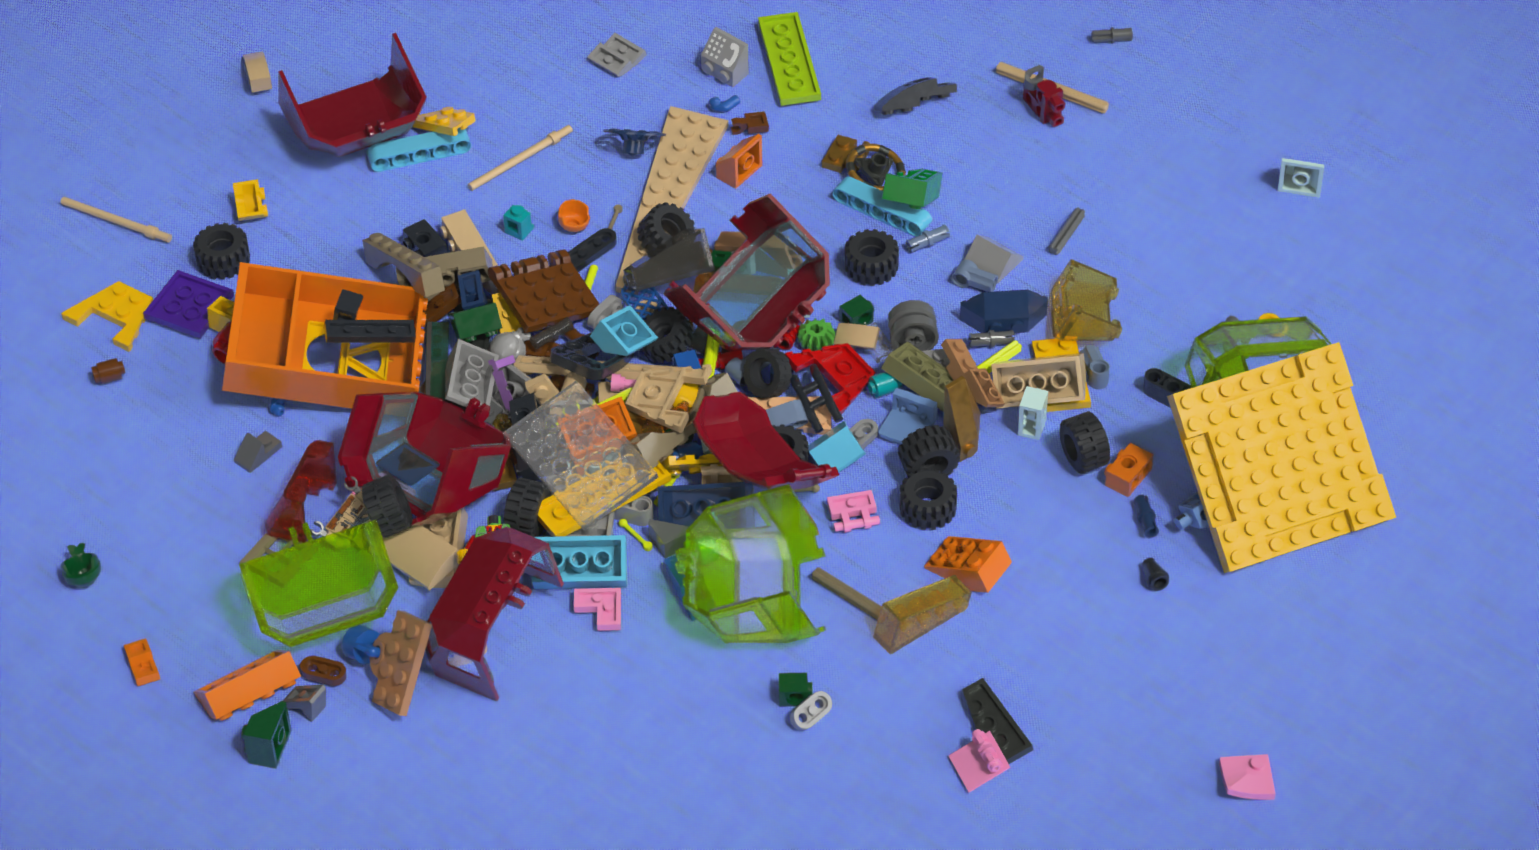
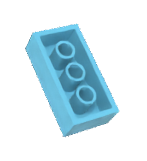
(588, 561)

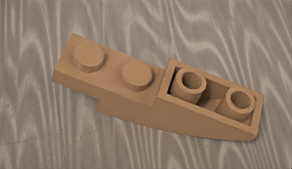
(978, 380)

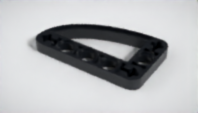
(574, 358)

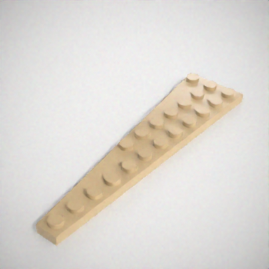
(675, 169)

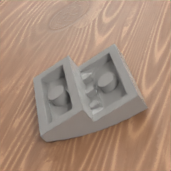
(617, 55)

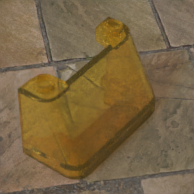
(1082, 305)

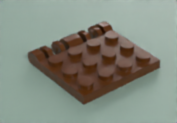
(543, 293)

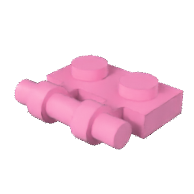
(853, 505)

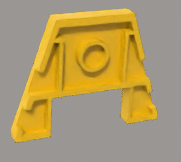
(116, 304)

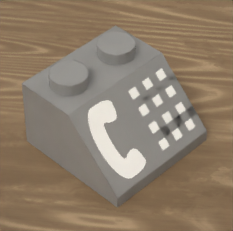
(725, 57)

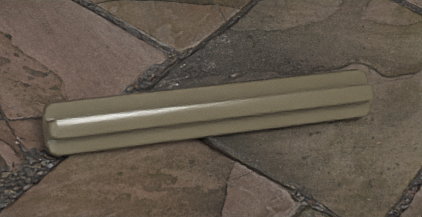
(846, 592)

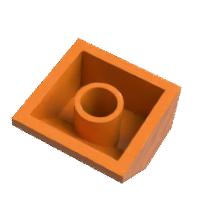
(740, 161)

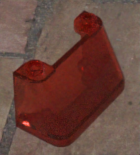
(311, 474)

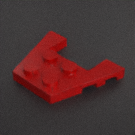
(840, 366)

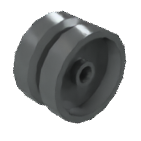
(913, 323)

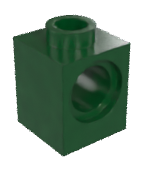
(857, 311)
(793, 688)

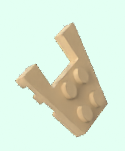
(657, 391)

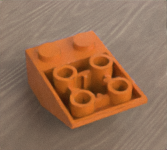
(973, 561)

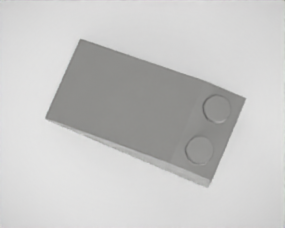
(469, 374)

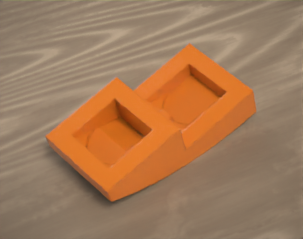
(141, 662)

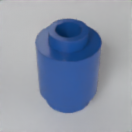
(690, 448)

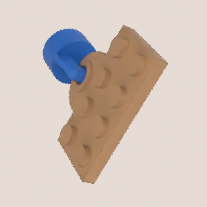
(392, 658)

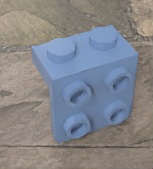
(907, 415)

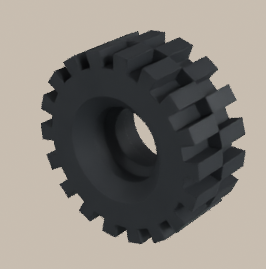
(678, 330)

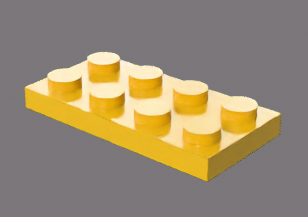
(1056, 347)

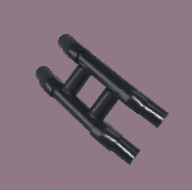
(826, 398)

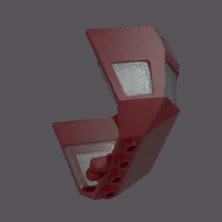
(476, 598)

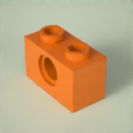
(1128, 469)

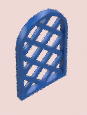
(659, 300)

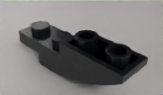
(910, 94)

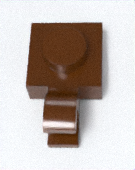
(752, 122)

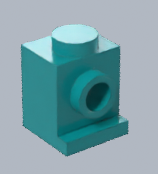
(518, 216)

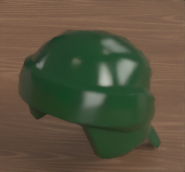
(81, 568)

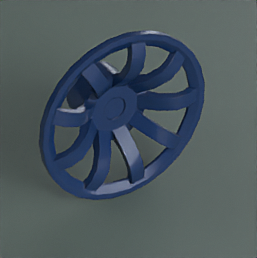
(634, 140)

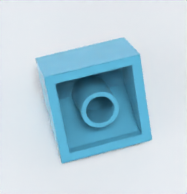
(623, 333)

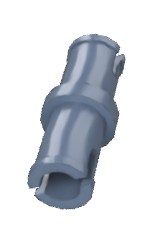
(927, 238)

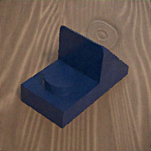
(471, 290)

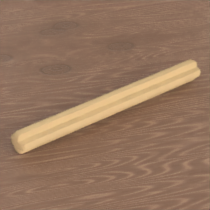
(1068, 93)

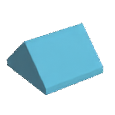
(836, 448)

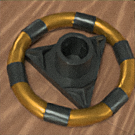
(874, 167)

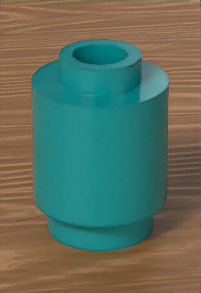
(882, 384)

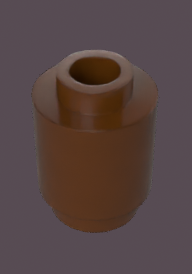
(108, 371)

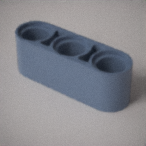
(789, 413)

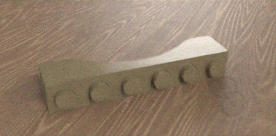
(421, 273)
(660, 445)

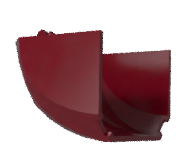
(358, 114)

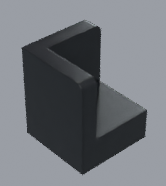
(347, 305)

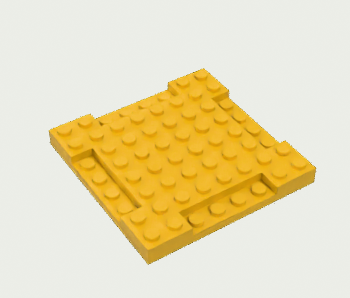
(1280, 457)

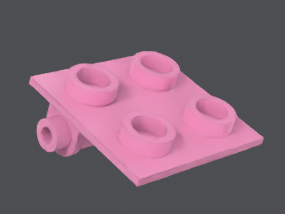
(979, 760)

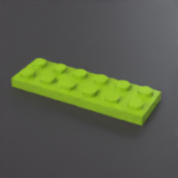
(789, 58)

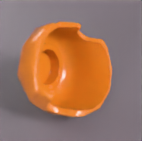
(573, 215)

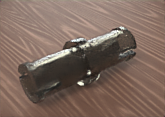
(551, 333)

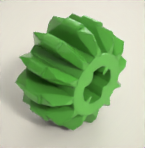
(816, 334)

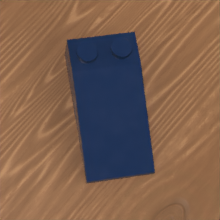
(686, 502)

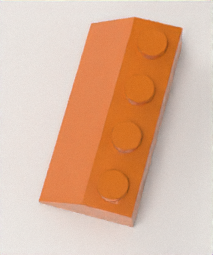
(248, 684)

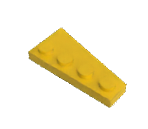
(688, 463)

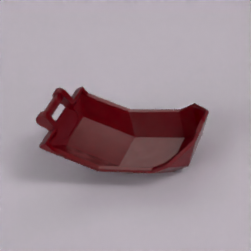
(750, 447)

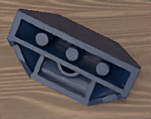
(1004, 311)

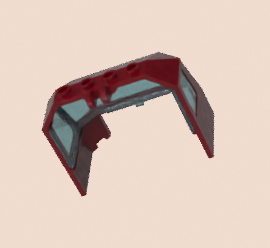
(762, 285)
(465, 446)

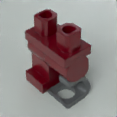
(1043, 97)

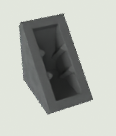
(667, 536)

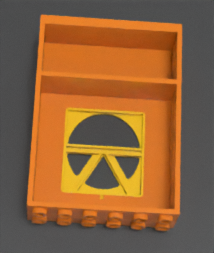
(286, 309)

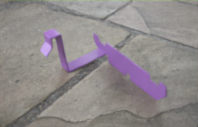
(500, 379)

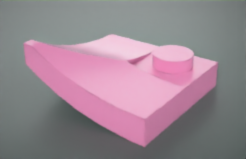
(1248, 776)

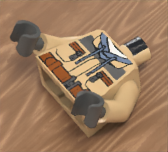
(349, 514)

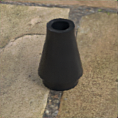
(1155, 575)

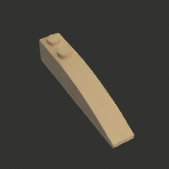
(462, 236)

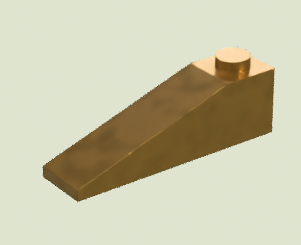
(962, 417)

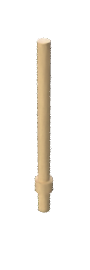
(551, 139)
(150, 231)

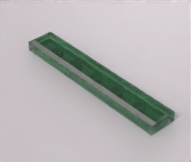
(436, 358)

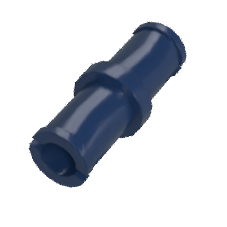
(1146, 515)

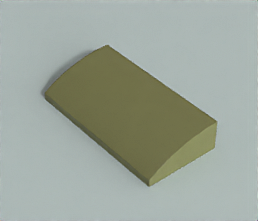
(918, 372)

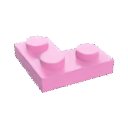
(604, 602)

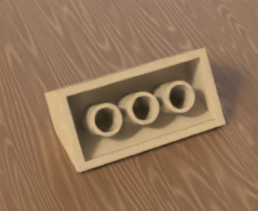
(1059, 375)

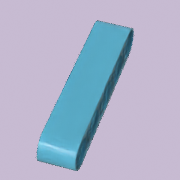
(417, 149)
(870, 202)

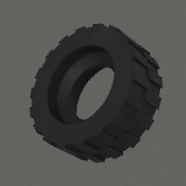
(753, 375)

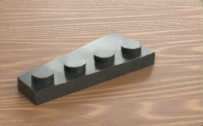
(992, 716)

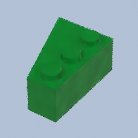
(915, 188)

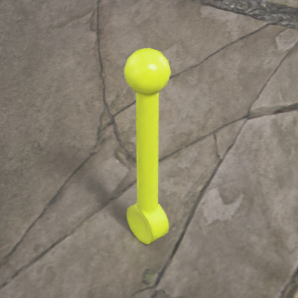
(647, 545)

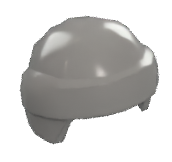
(509, 344)

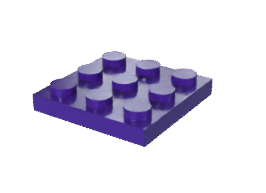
(185, 302)

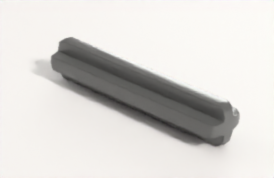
(1067, 231)

